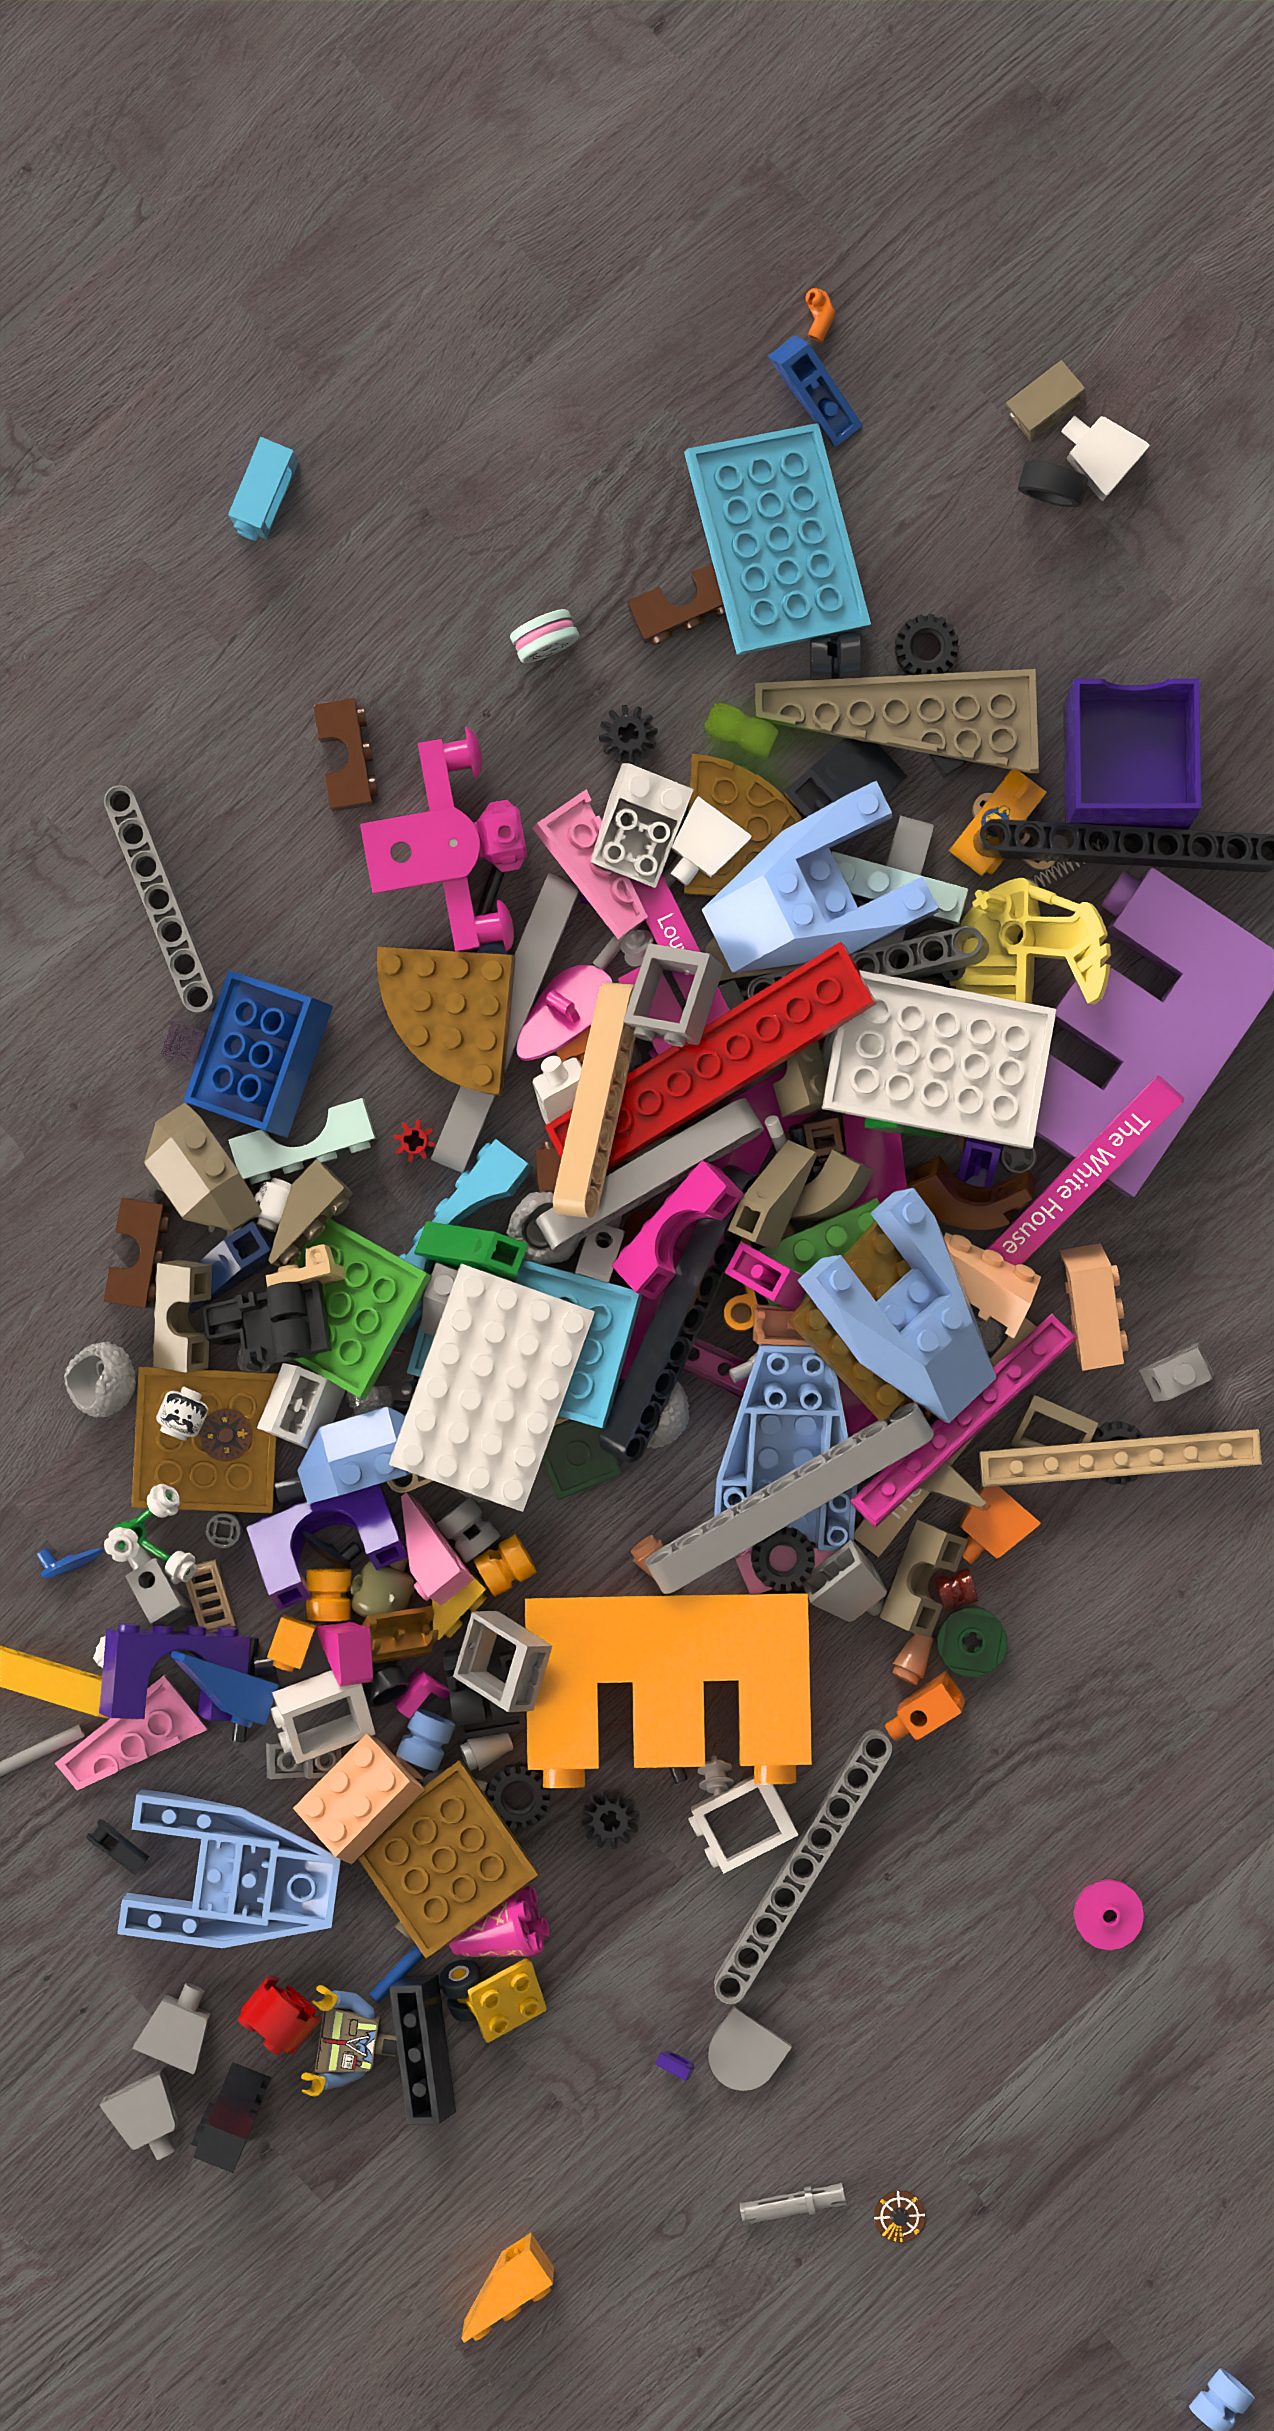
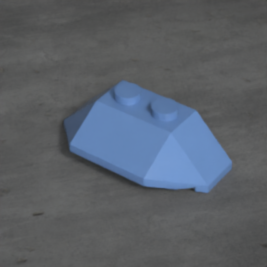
(351, 1455)

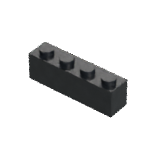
(422, 2049)

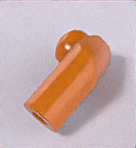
(822, 311)

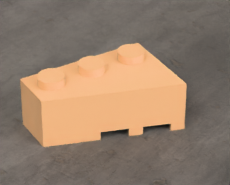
(994, 1284)
(1094, 1306)

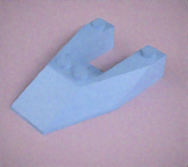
(796, 901)
(923, 1327)
(249, 1877)

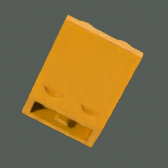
(517, 2276)

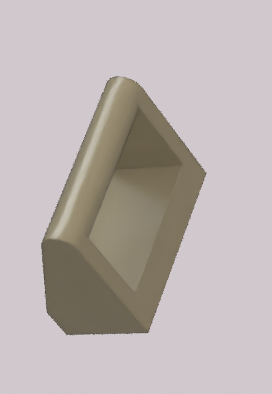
(1056, 1412)

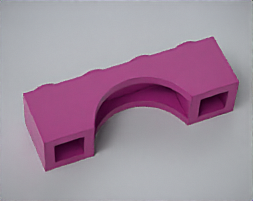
(648, 1259)

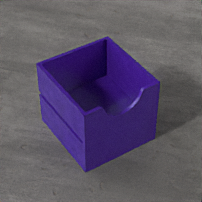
(1132, 753)

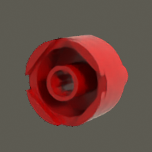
(279, 2016)

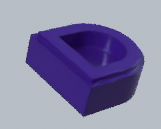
(675, 2064)

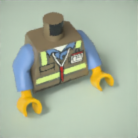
(346, 2041)

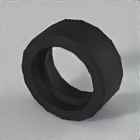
(1052, 483)

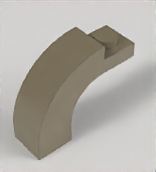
(833, 1189)

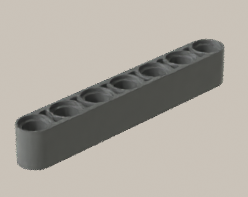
(918, 952)

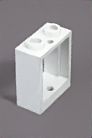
(327, 1737)
(714, 1852)

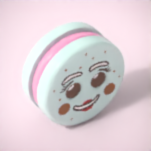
(544, 636)

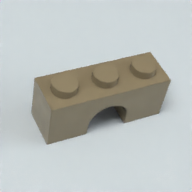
(803, 1084)
(176, 1342)
(908, 1599)

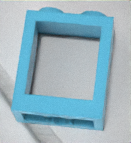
(263, 489)

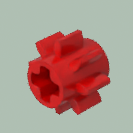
(419, 1149)

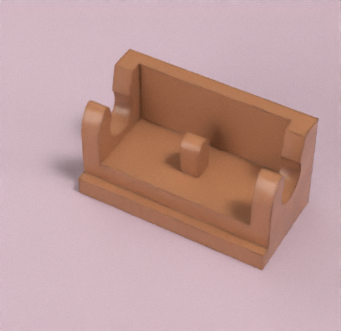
(773, 1328)

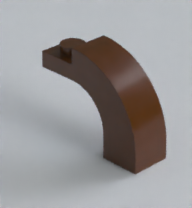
(966, 1204)

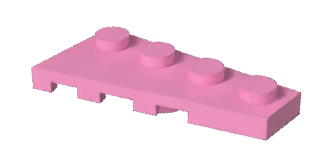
(571, 838)
(129, 1741)

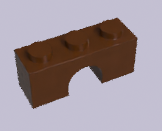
(658, 617)
(342, 723)
(146, 1224)

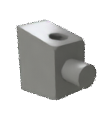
(597, 1261)
(1177, 1373)
(846, 1584)
(162, 1601)
(176, 2030)
(144, 2113)

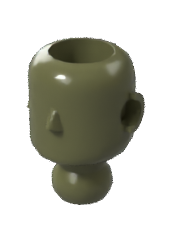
(382, 1589)

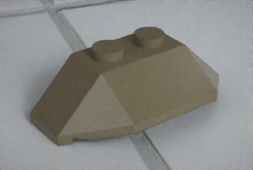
(198, 1172)

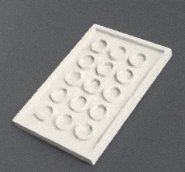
(943, 1061)
(491, 1387)

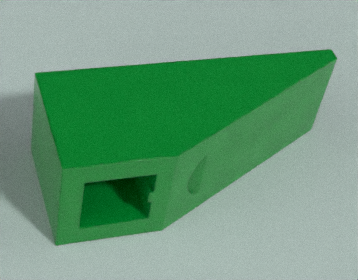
(474, 1248)

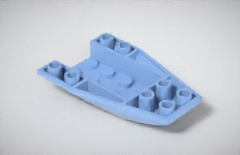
(783, 1422)

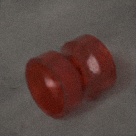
(956, 1589)

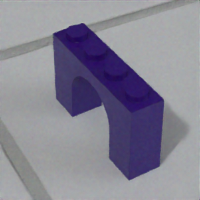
(280, 1544)
(134, 1652)

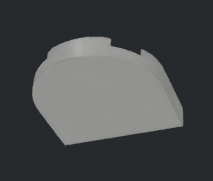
(745, 2052)

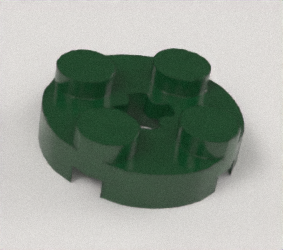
(984, 1657)

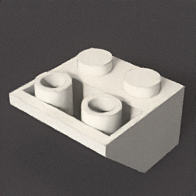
(300, 1405)

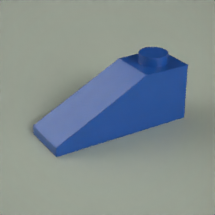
(815, 389)
(230, 1690)

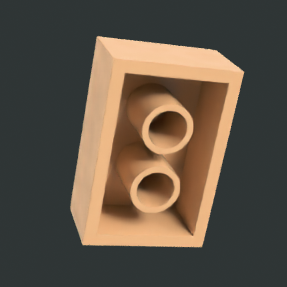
(358, 1799)

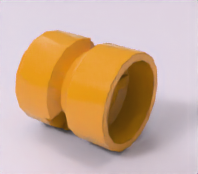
(505, 1565)
(328, 1594)

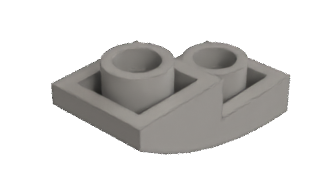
(283, 1765)

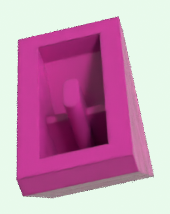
(347, 1651)

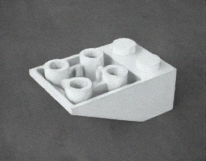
(640, 824)

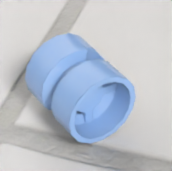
(1222, 2401)

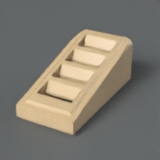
(203, 1568)

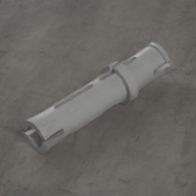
(791, 2204)

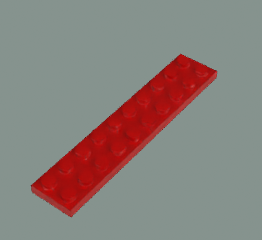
(734, 1051)

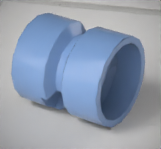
(424, 1742)

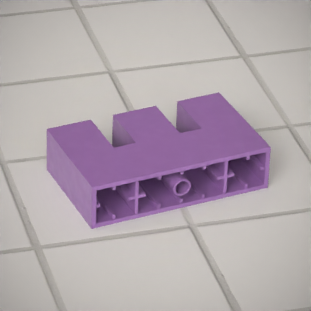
(1183, 1037)

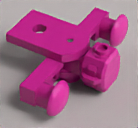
(449, 845)

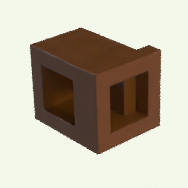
(823, 1138)

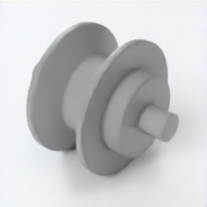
(635, 946)
(715, 1776)

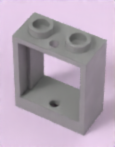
(699, 1001)
(526, 1669)

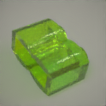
(731, 727)

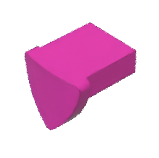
(420, 1687)

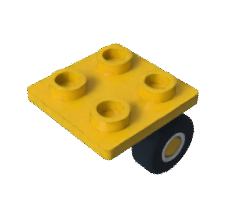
(497, 2002)

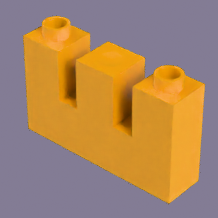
(667, 1653)

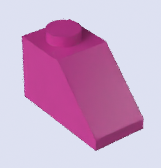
(766, 1276)

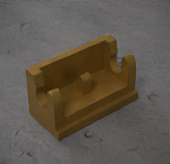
(401, 1634)

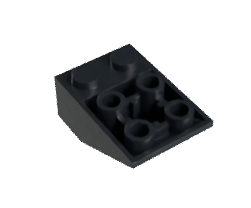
(841, 772)

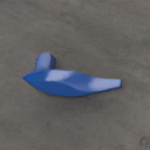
(67, 1564)

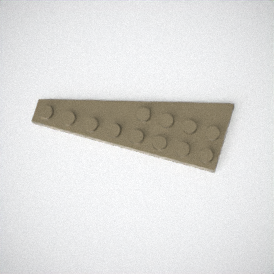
(950, 715)

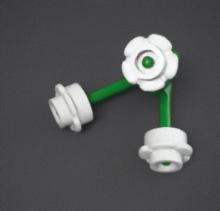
(129, 1535)

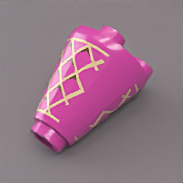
(507, 1931)

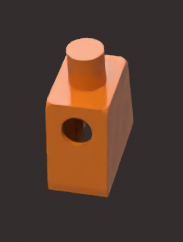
(997, 1527)
(937, 1699)

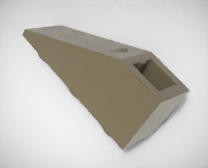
(773, 1196)
(309, 1205)

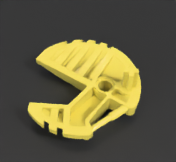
(1010, 965)

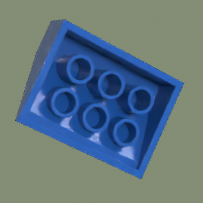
(258, 1053)

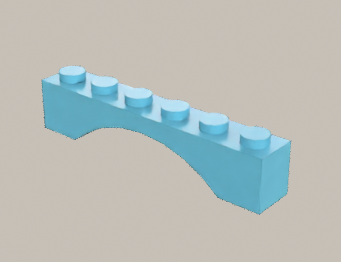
(493, 1178)

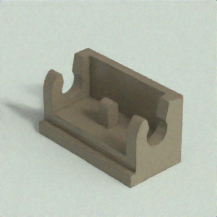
(1046, 400)

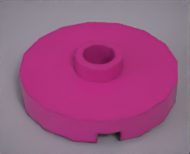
(1105, 1896)

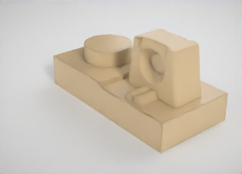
(318, 1267)

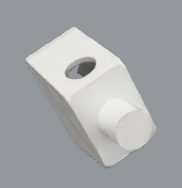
(1103, 452)
(706, 842)
(557, 1086)

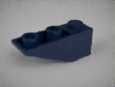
(236, 1260)

